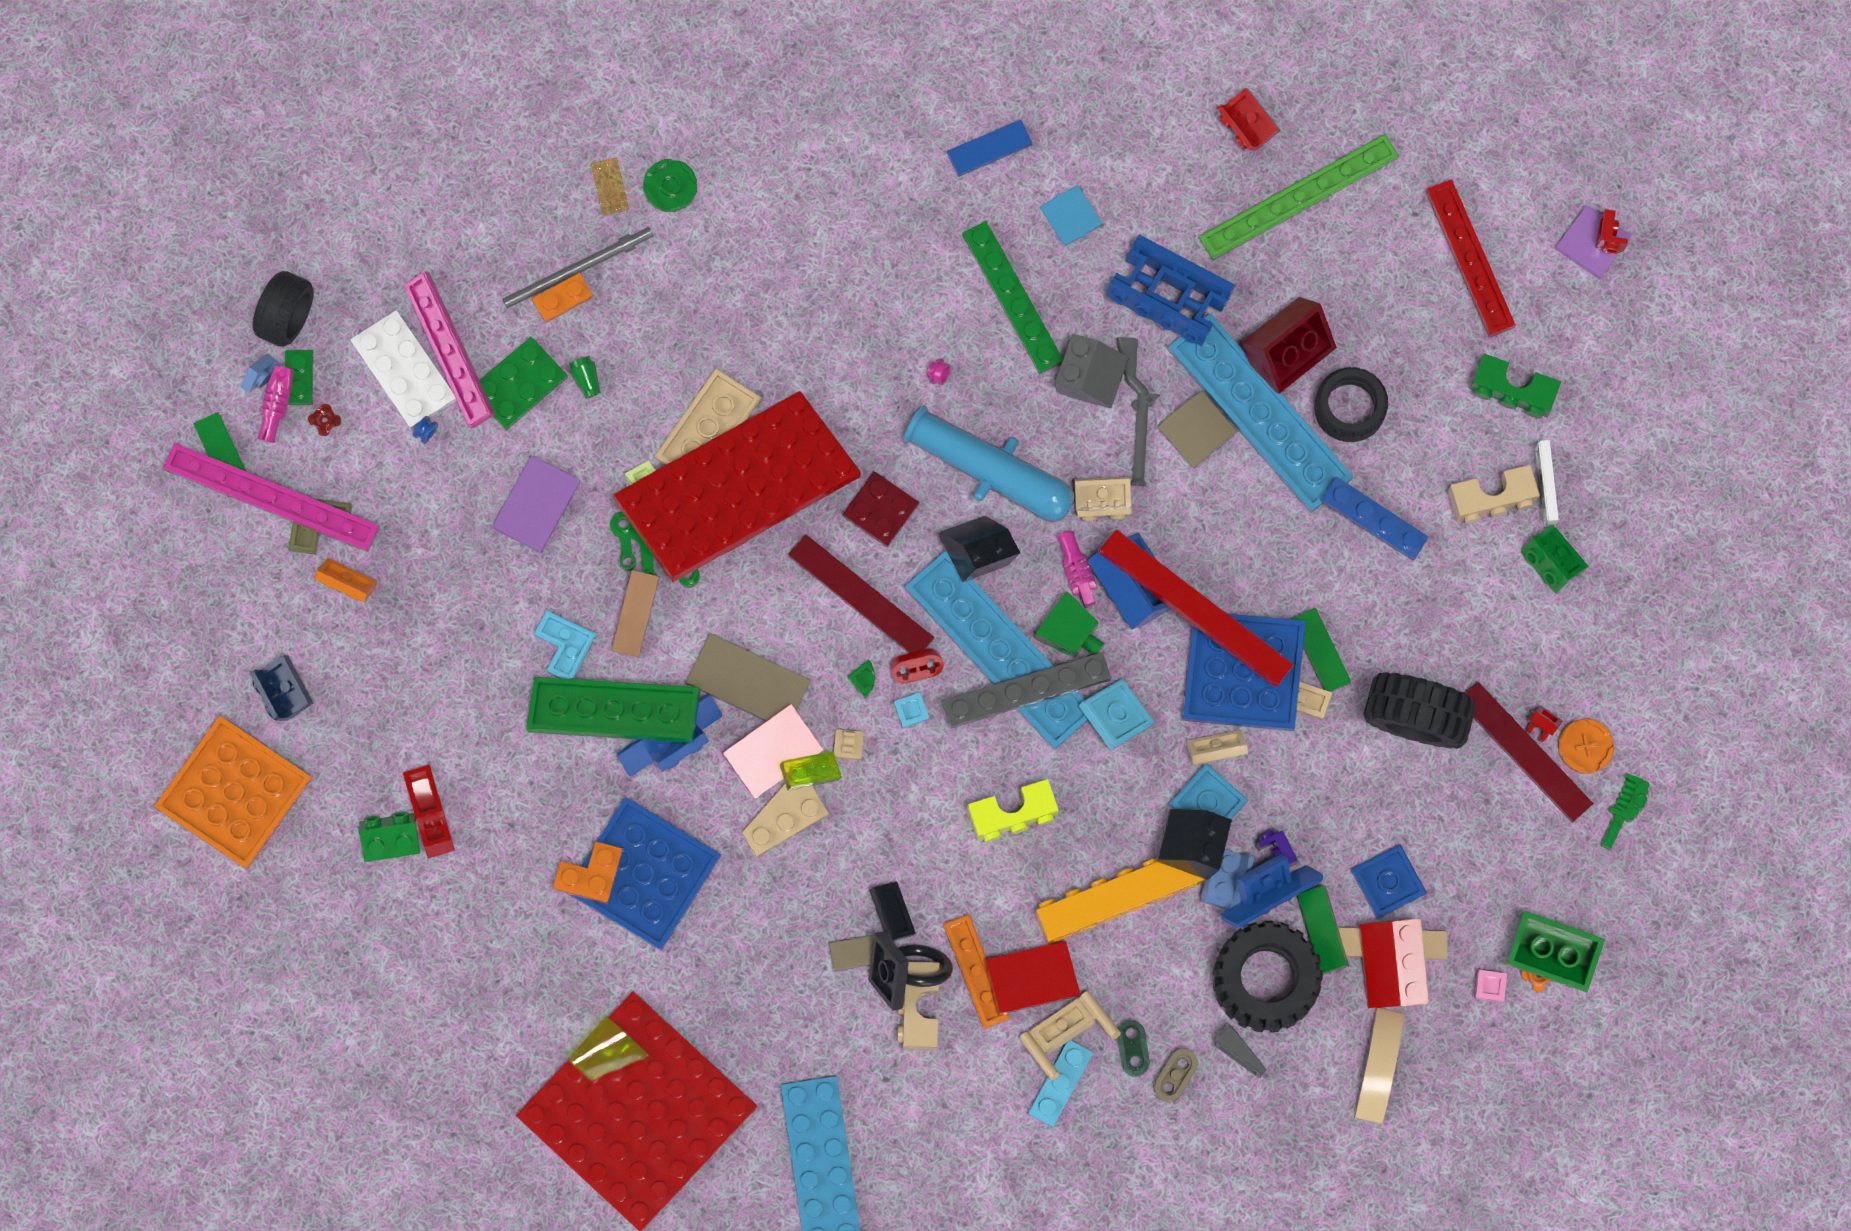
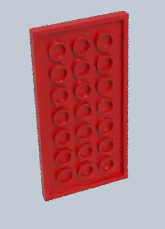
(736, 486)

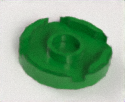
(675, 191)

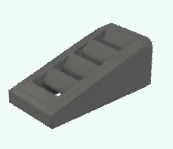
(1236, 1048)

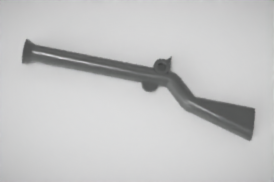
(1129, 348)

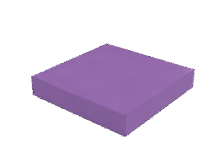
(1581, 242)

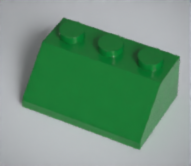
(1555, 951)

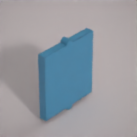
(1071, 215)

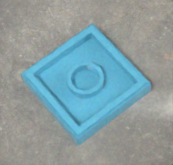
(1116, 714)

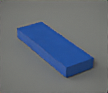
(989, 148)

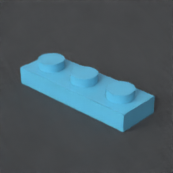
(1057, 1092)

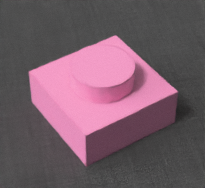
(1490, 986)

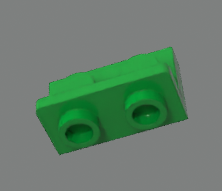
(1554, 558)

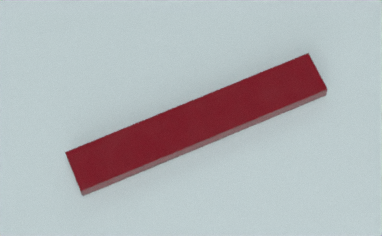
(860, 596)
(1528, 754)

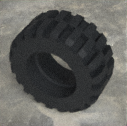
(1419, 710)
(1275, 939)

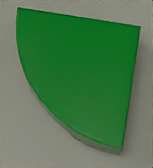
(863, 678)

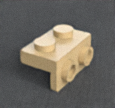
(1102, 497)

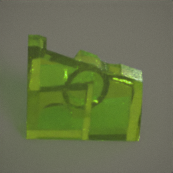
(605, 1051)

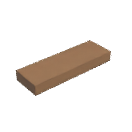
(635, 613)

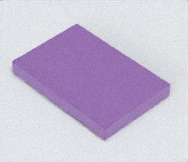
(536, 504)

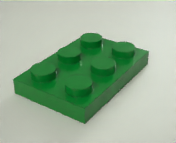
(521, 382)

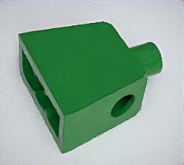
(1070, 628)

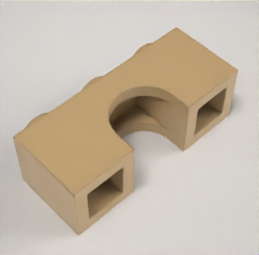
(1471, 502)
(918, 1032)

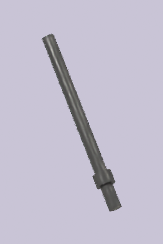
(626, 243)

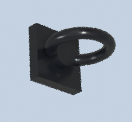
(890, 969)

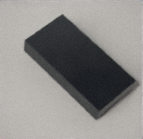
(892, 911)

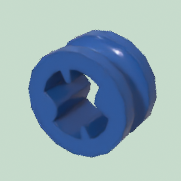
(425, 429)

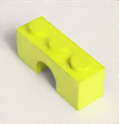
(990, 820)

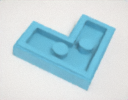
(572, 644)

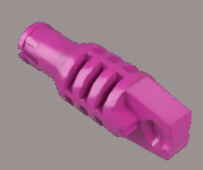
(275, 402)
(1077, 569)

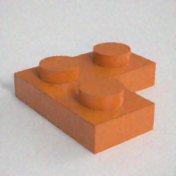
(591, 882)

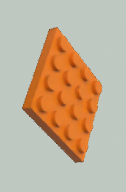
(233, 792)

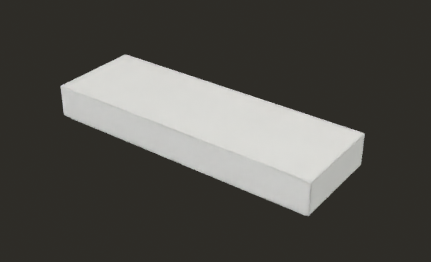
(1546, 483)

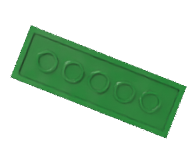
(613, 709)

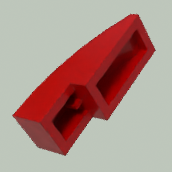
(428, 811)

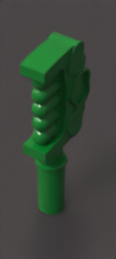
(1628, 806)

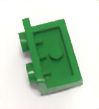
(389, 836)

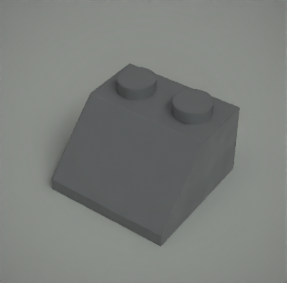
(1091, 371)

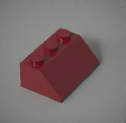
(1290, 343)

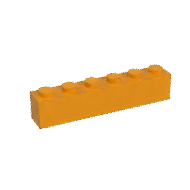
(1111, 899)

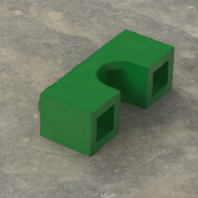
(1492, 382)

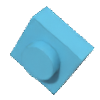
(911, 710)

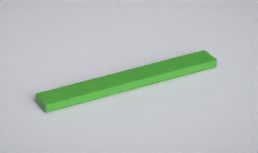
(1298, 197)

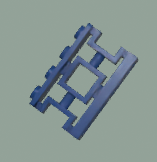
(1179, 274)

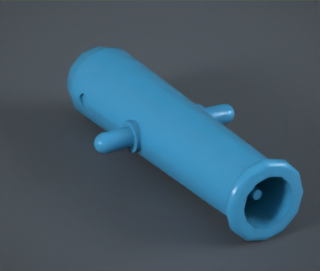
(991, 466)

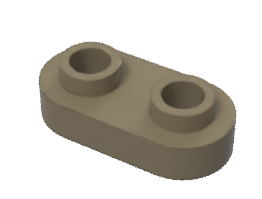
(1176, 1076)

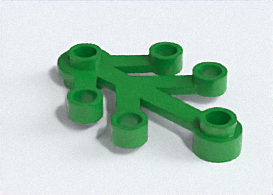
(625, 536)

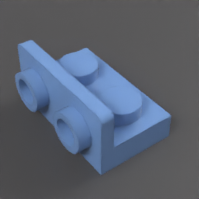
(1222, 887)

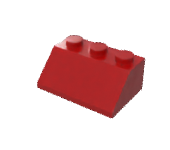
(1394, 963)

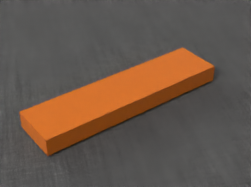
(971, 959)

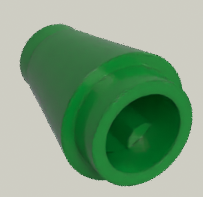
(585, 375)

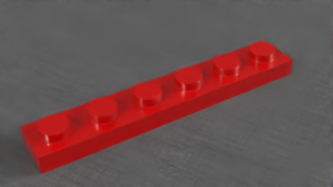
(1470, 258)

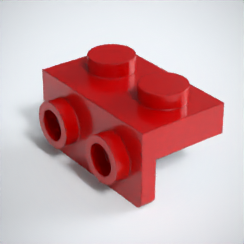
(1248, 120)

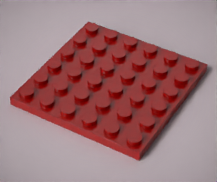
(640, 1127)

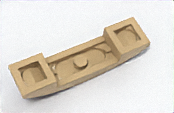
(1380, 1065)

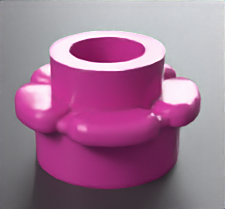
(938, 371)

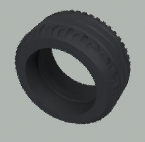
(283, 308)
(1345, 431)

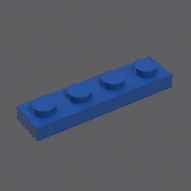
(1374, 518)

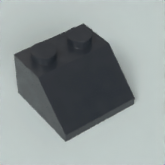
(979, 547)
(1194, 841)

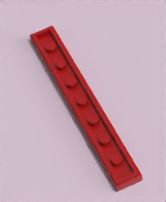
(1195, 608)

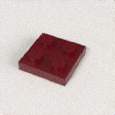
(881, 509)

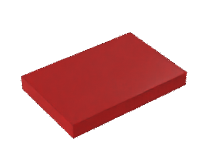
(1032, 978)

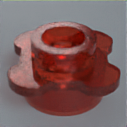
(324, 412)

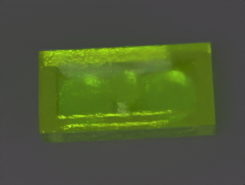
(810, 770)

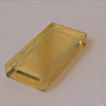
(609, 186)

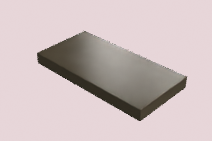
(746, 679)

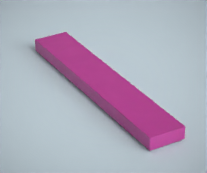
(449, 349)

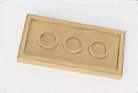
(714, 411)

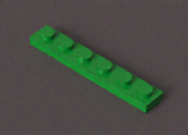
(1012, 297)

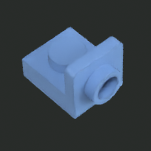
(259, 373)

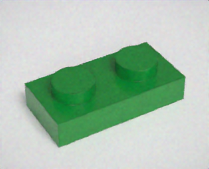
(302, 384)

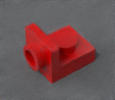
(1607, 230)

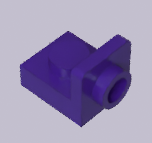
(1280, 844)

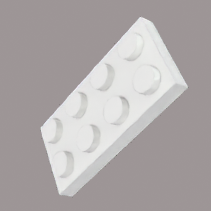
(403, 369)

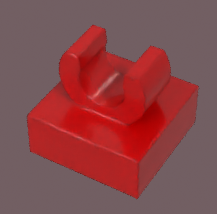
(1546, 721)

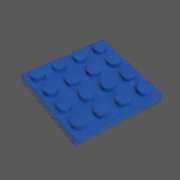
(1230, 693)
(655, 876)

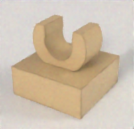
(848, 744)

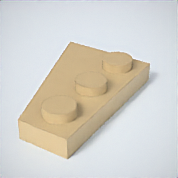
(783, 818)

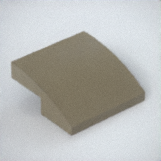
(1197, 429)

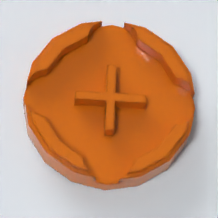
(1586, 746)

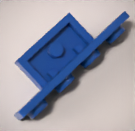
(667, 753)
(1268, 888)

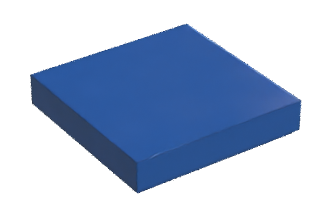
(1388, 881)

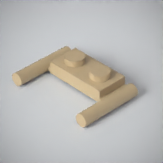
(1063, 1027)

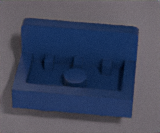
(281, 689)

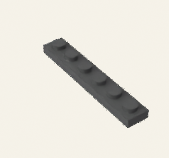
(1026, 690)

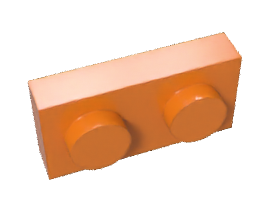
(562, 298)
(345, 580)

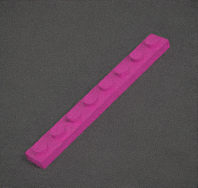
(271, 497)

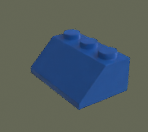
(1132, 599)

